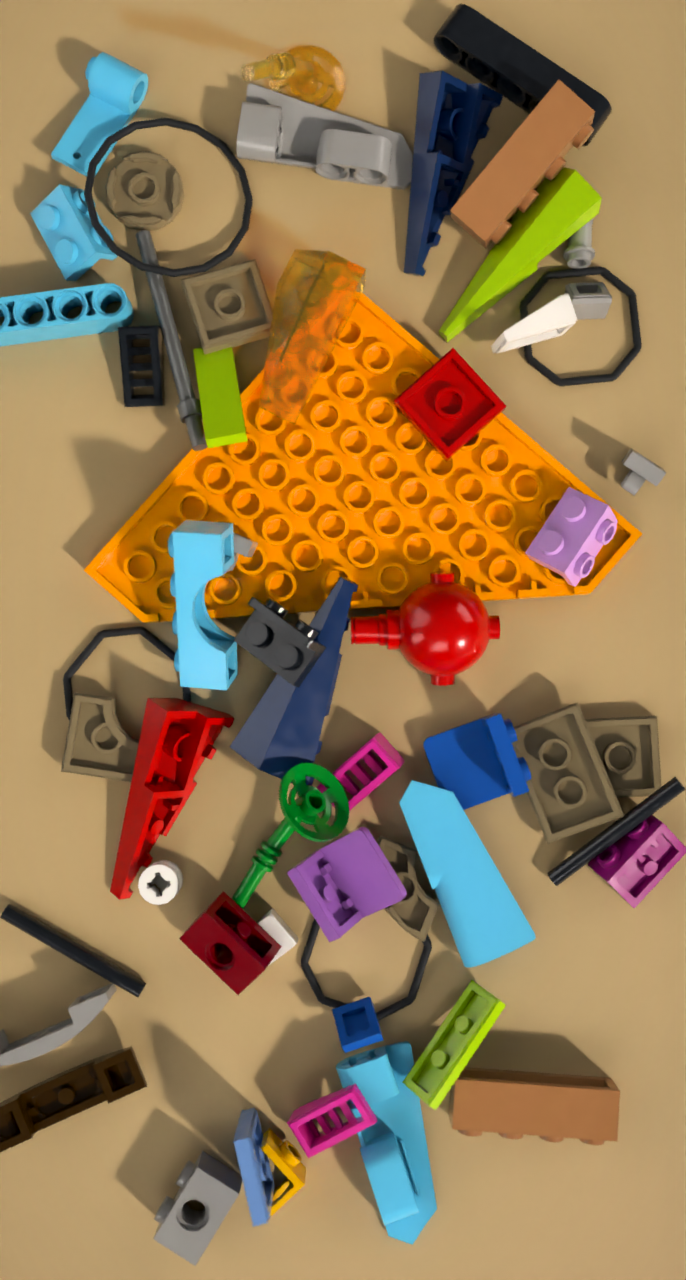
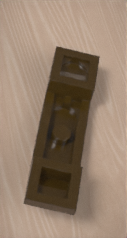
(69, 1094)

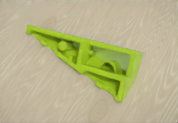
(555, 216)

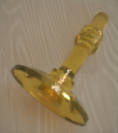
(300, 74)

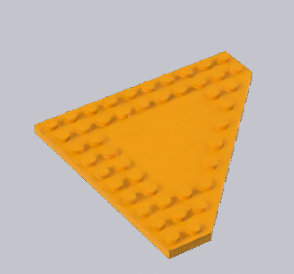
(354, 499)

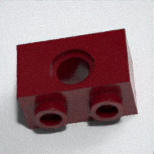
(230, 943)

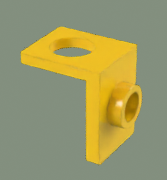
(288, 1160)

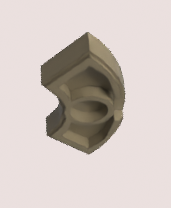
(416, 909)

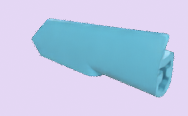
(465, 879)
(396, 1145)

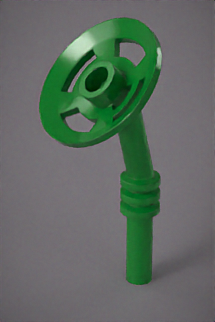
(299, 810)

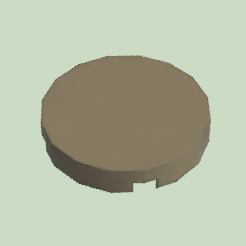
(144, 191)

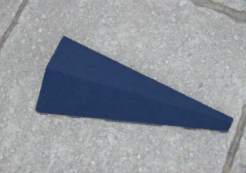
(447, 131)
(290, 718)

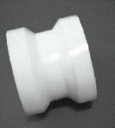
(168, 880)

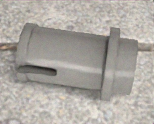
(579, 248)

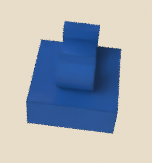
(357, 1024)

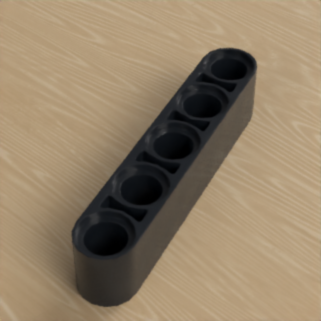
(509, 63)

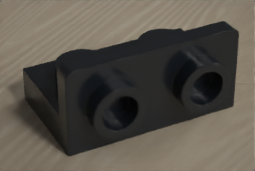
(278, 642)

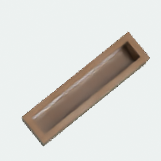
(523, 164)
(535, 1105)

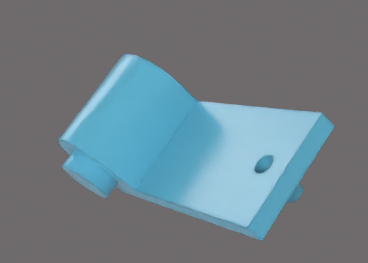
(113, 101)

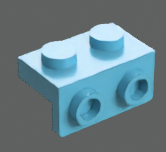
(69, 232)

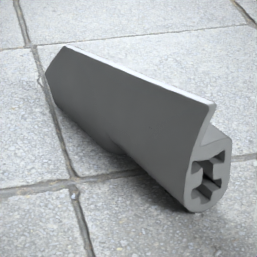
(308, 136)

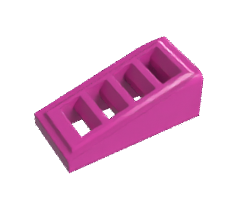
(384, 751)
(307, 1133)

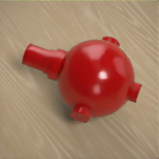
(437, 628)

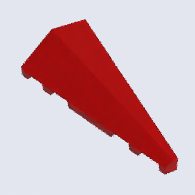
(169, 753)

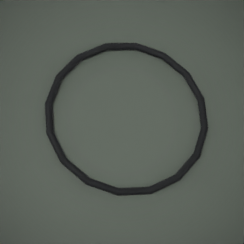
(180, 125)

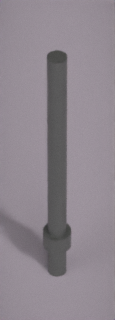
(189, 407)

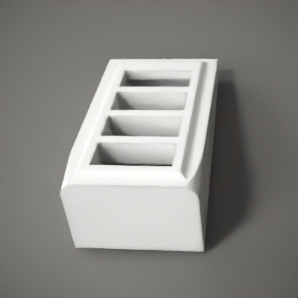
(543, 324)

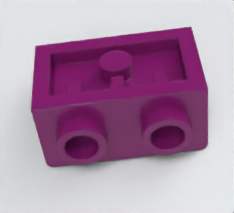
(639, 860)

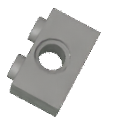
(190, 1230)

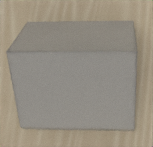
(589, 299)

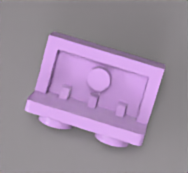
(573, 536)

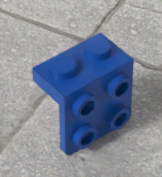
(478, 761)

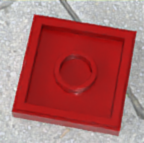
(449, 404)

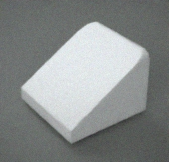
(279, 931)

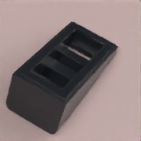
(126, 338)

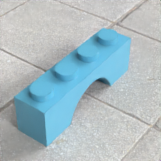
(204, 652)

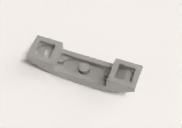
(82, 1013)

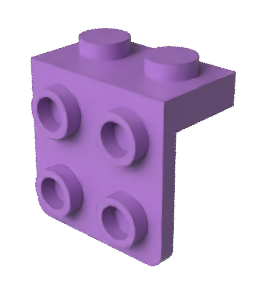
(346, 882)

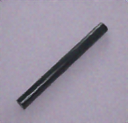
(616, 831)
(73, 950)

